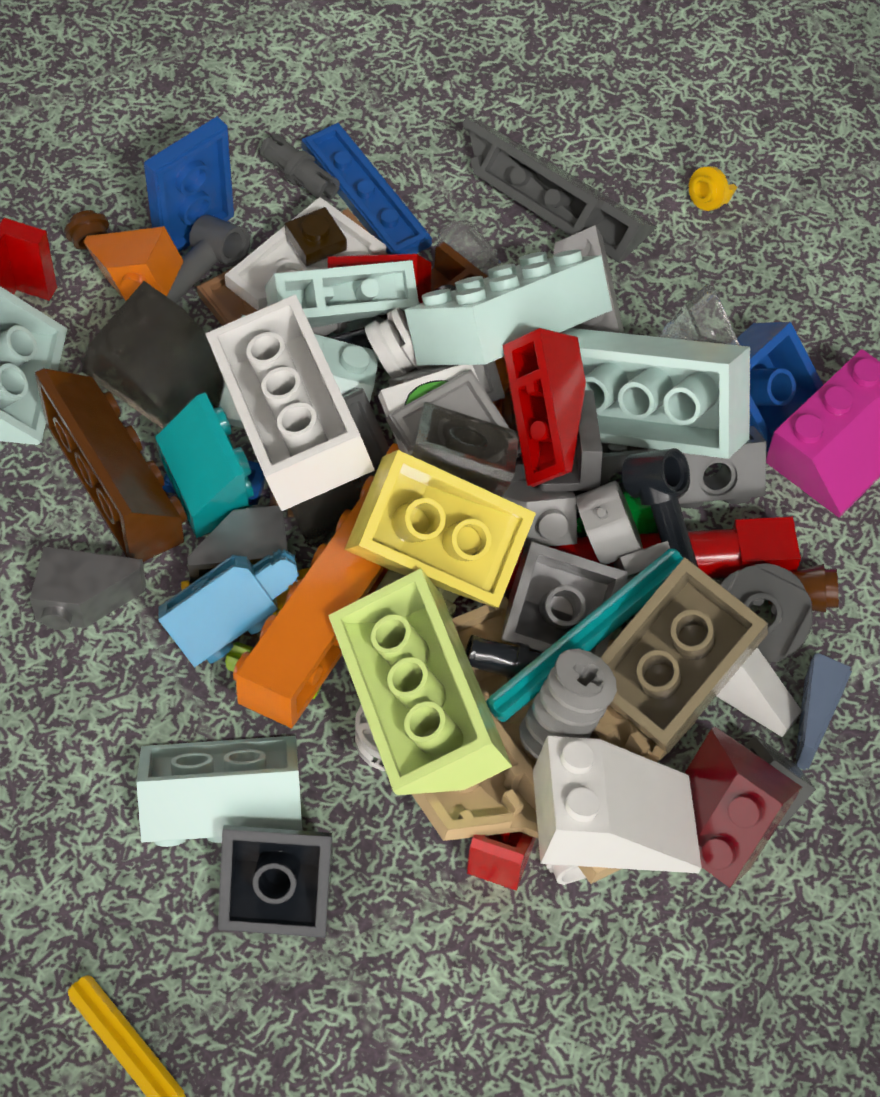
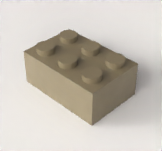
(680, 653)

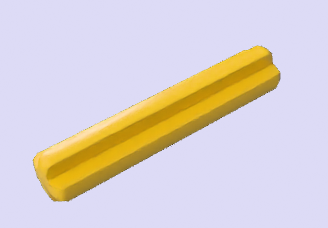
(122, 1039)

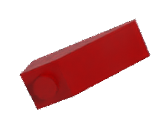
(547, 400)

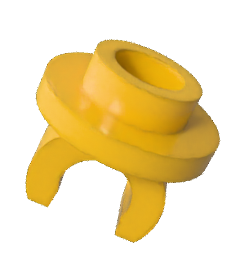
(710, 188)

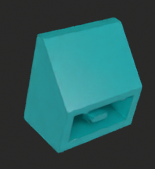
(203, 465)

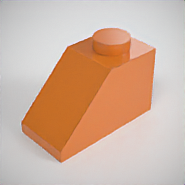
(136, 257)

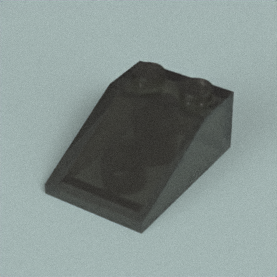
(154, 357)

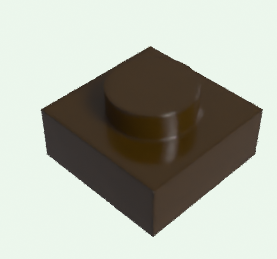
(315, 236)

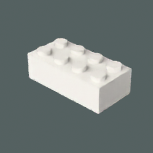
(289, 403)

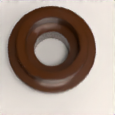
(85, 224)

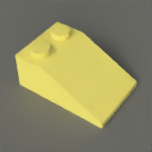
(440, 524)

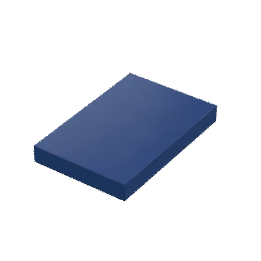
(190, 181)

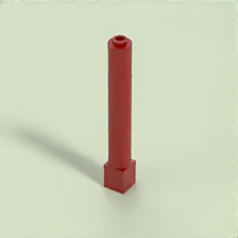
(721, 550)

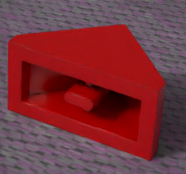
(500, 857)

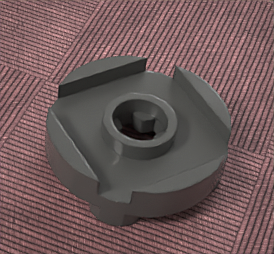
(789, 602)

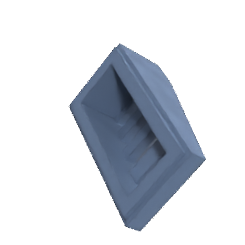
(821, 694)

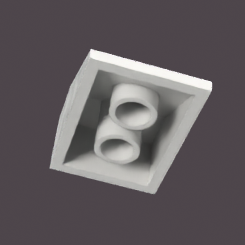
(612, 809)

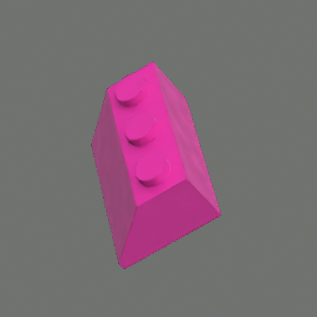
(834, 437)

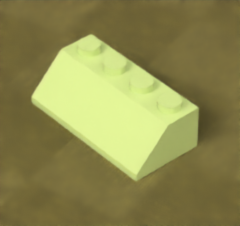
(418, 689)

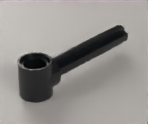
(658, 481)

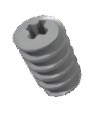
(569, 700)

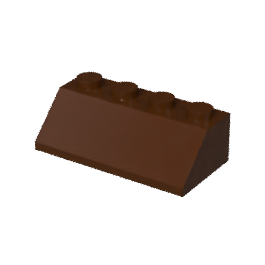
(110, 464)

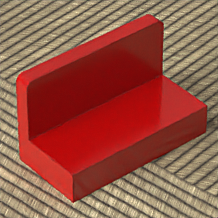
(26, 260)

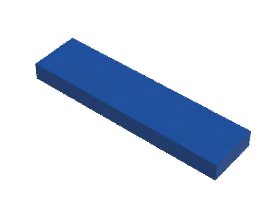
(367, 192)

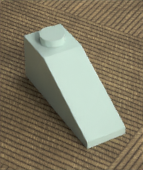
(347, 292)

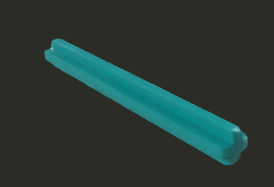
(584, 635)

